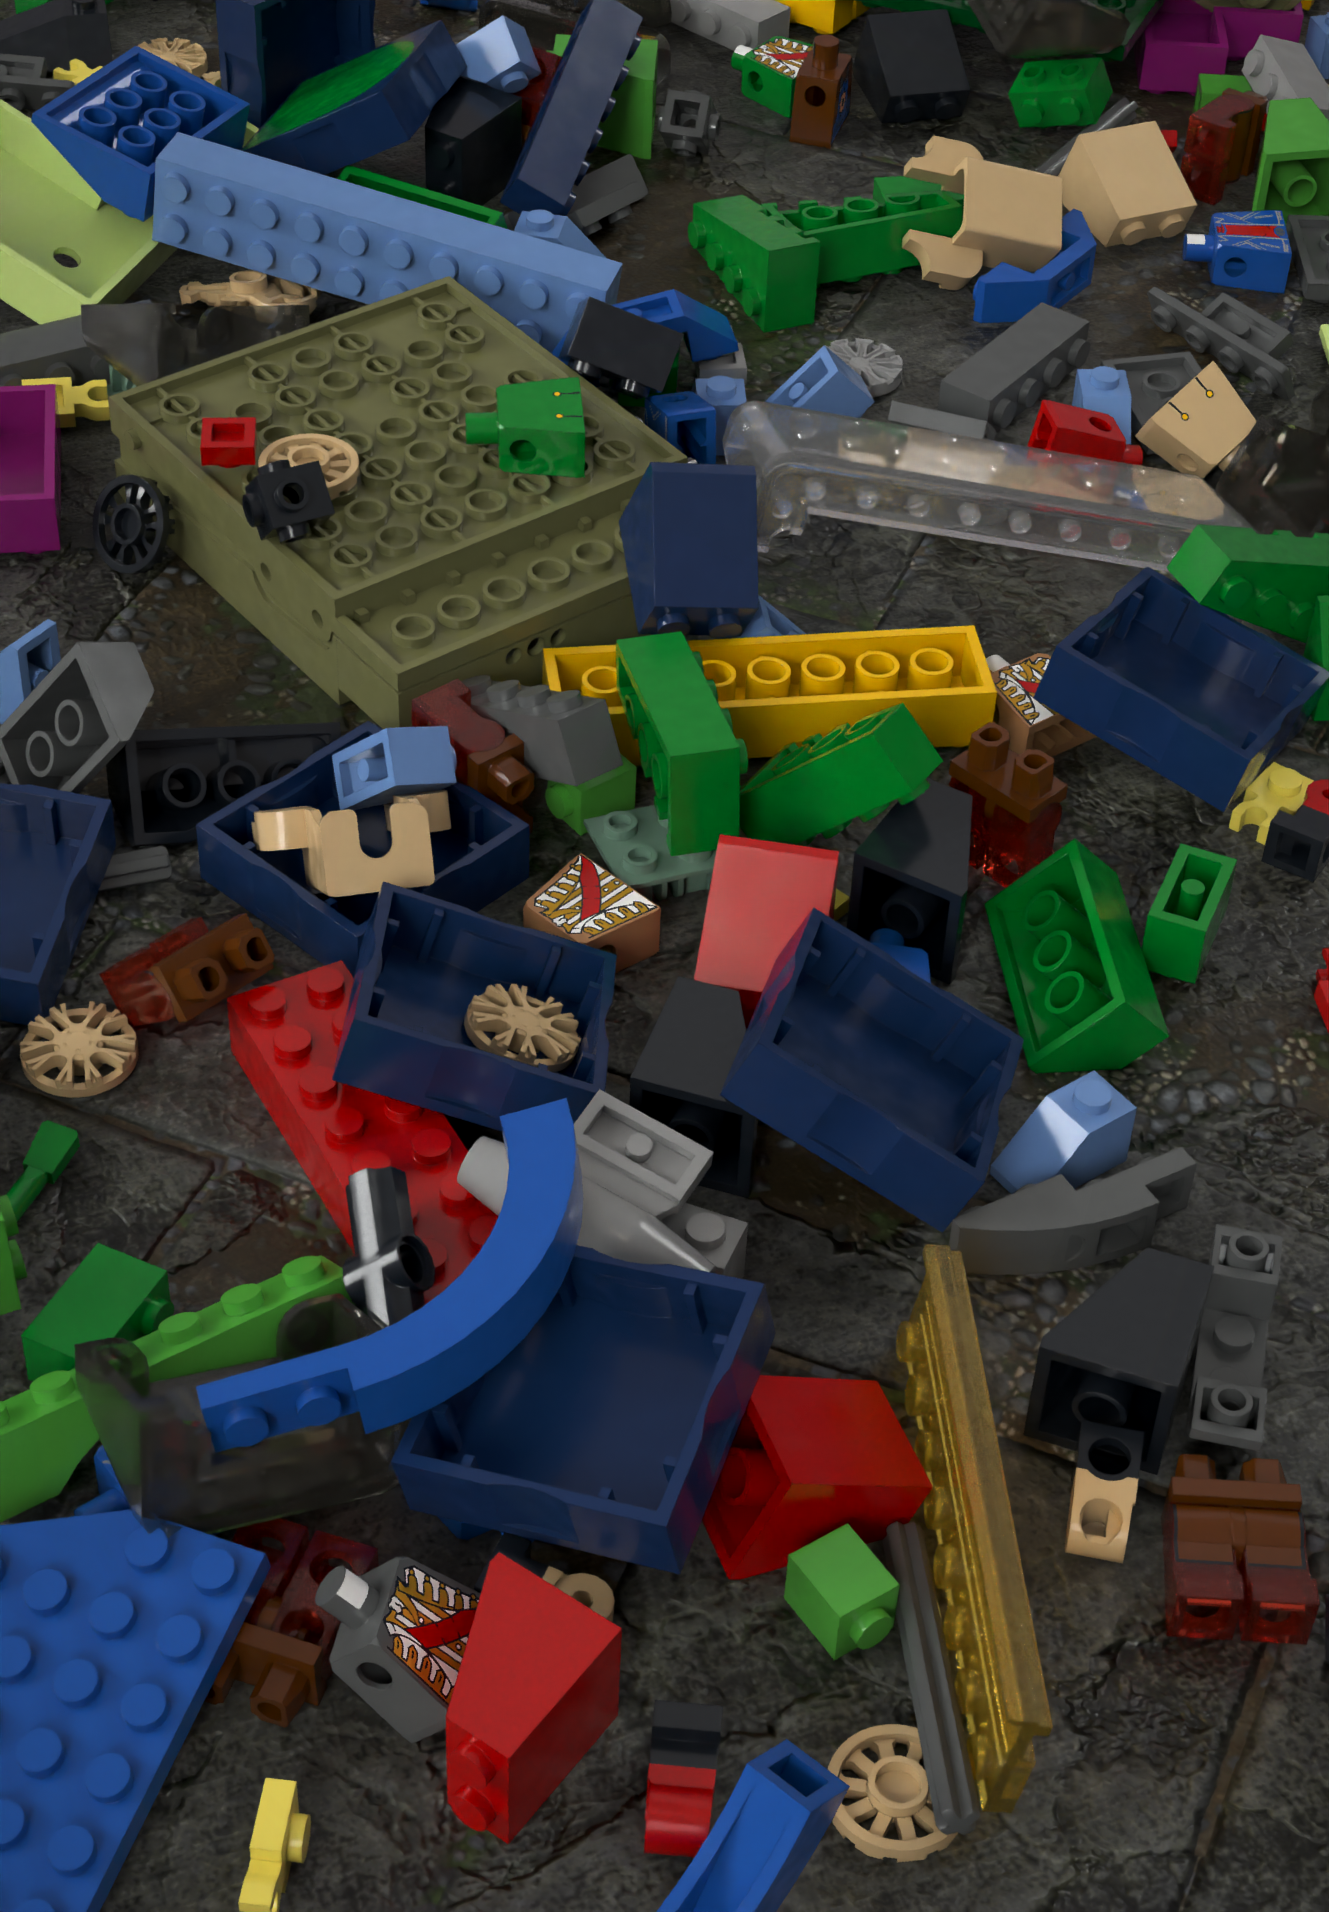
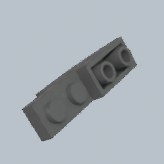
(1063, 1228)

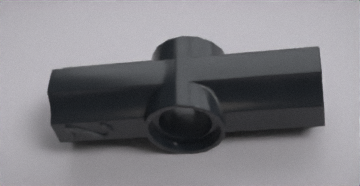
(389, 1260)

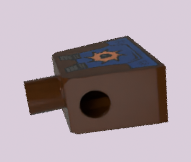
(821, 94)

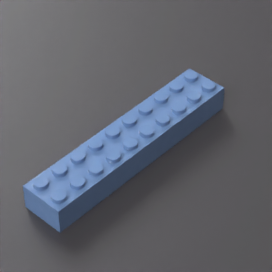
(363, 239)

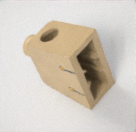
(1199, 425)

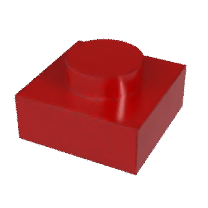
(228, 441)

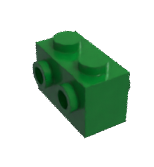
(1060, 92)

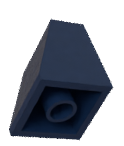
(693, 549)

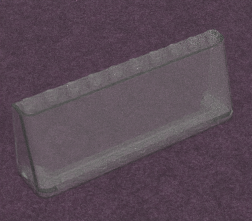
(964, 487)

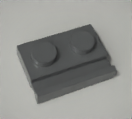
(939, 421)

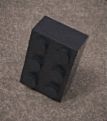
(621, 348)

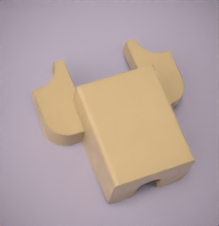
(1006, 216)
(333, 848)

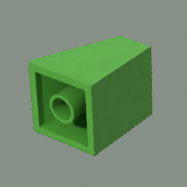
(632, 119)
(1293, 160)

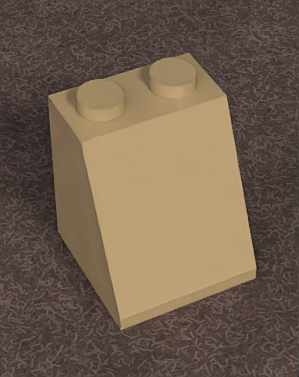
(1126, 185)

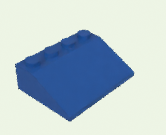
(127, 115)

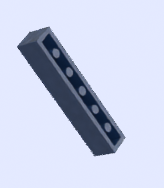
(573, 109)

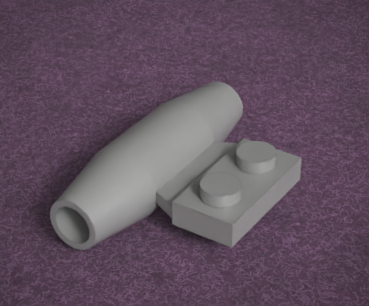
(630, 1181)

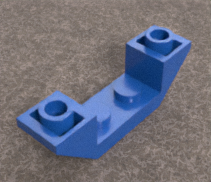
(1011, 292)
(704, 329)

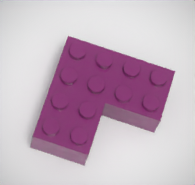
(1193, 40)
(30, 469)

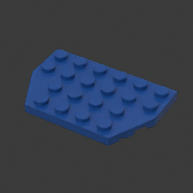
(99, 1684)

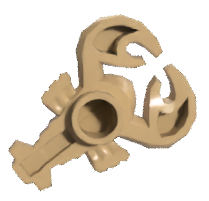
(250, 289)

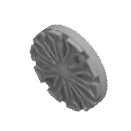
(874, 363)

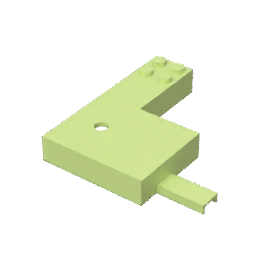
(54, 212)

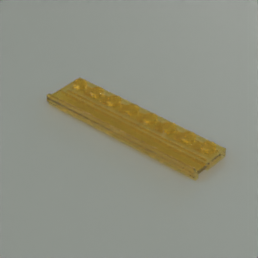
(976, 1539)

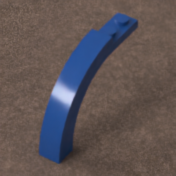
(450, 1337)
(761, 1835)

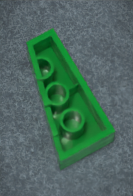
(867, 234)
(758, 260)
(1256, 575)
(682, 739)
(838, 778)

